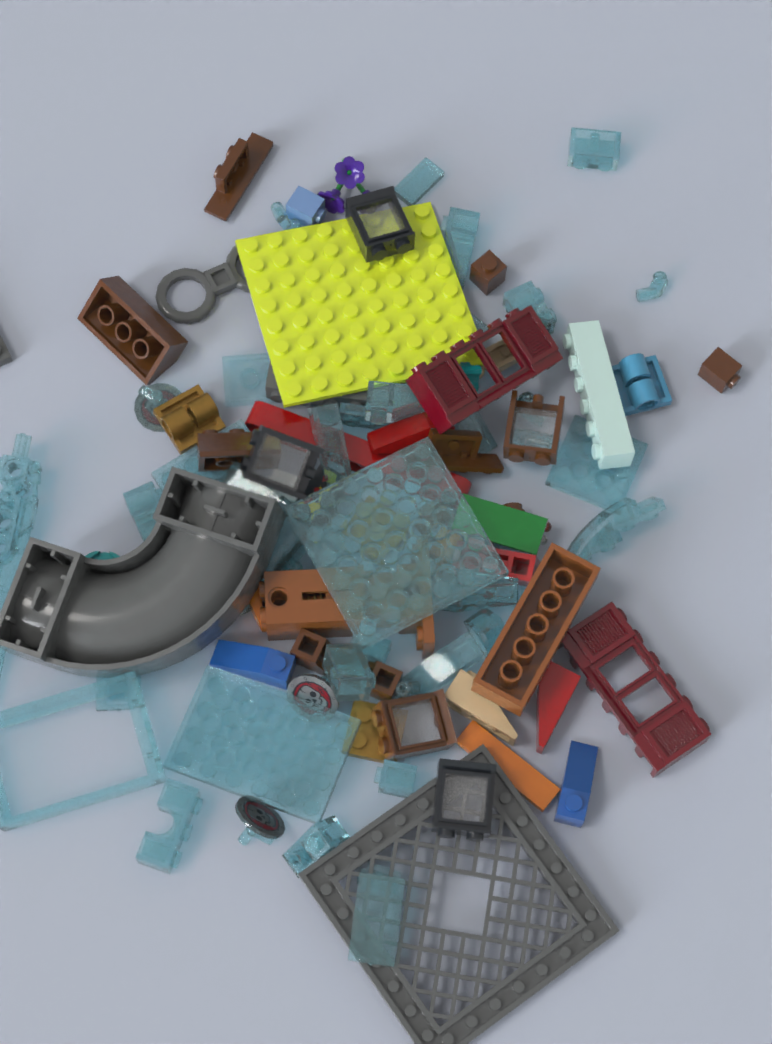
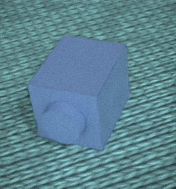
(306, 207)

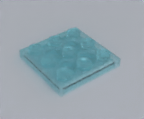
(580, 475)

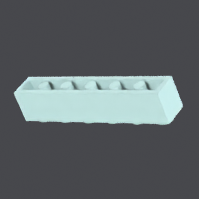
(599, 395)

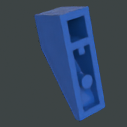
(255, 662)
(576, 784)

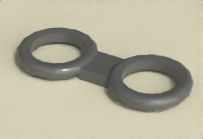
(214, 281)

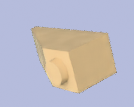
(477, 708)

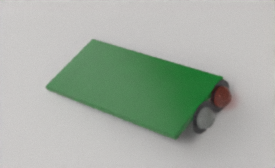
(510, 526)

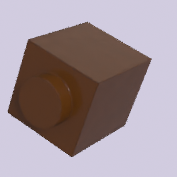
(488, 272)
(720, 370)

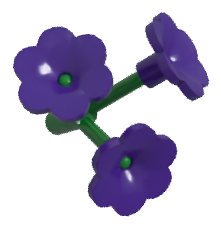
(349, 174)

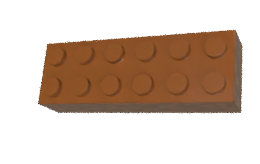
(535, 629)

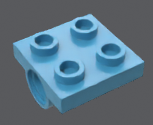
(641, 384)

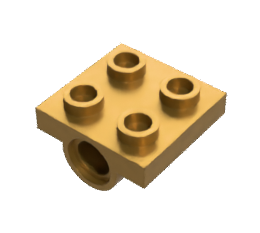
(188, 415)

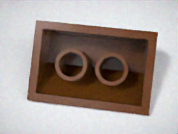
(221, 450)

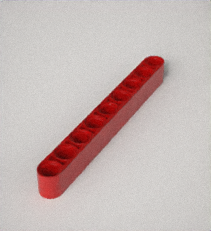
(297, 426)

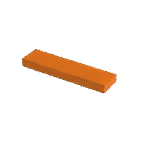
(523, 776)

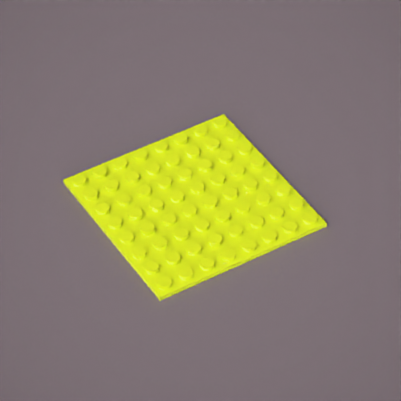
(350, 321)

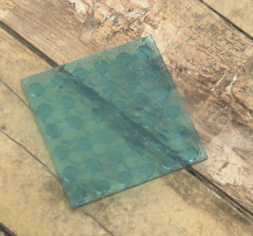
(395, 542)

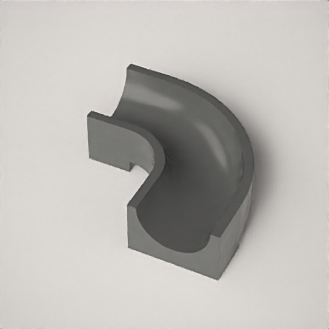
(154, 601)

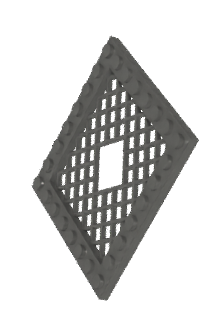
(592, 921)

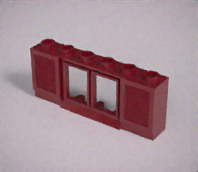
(447, 391)
(666, 734)

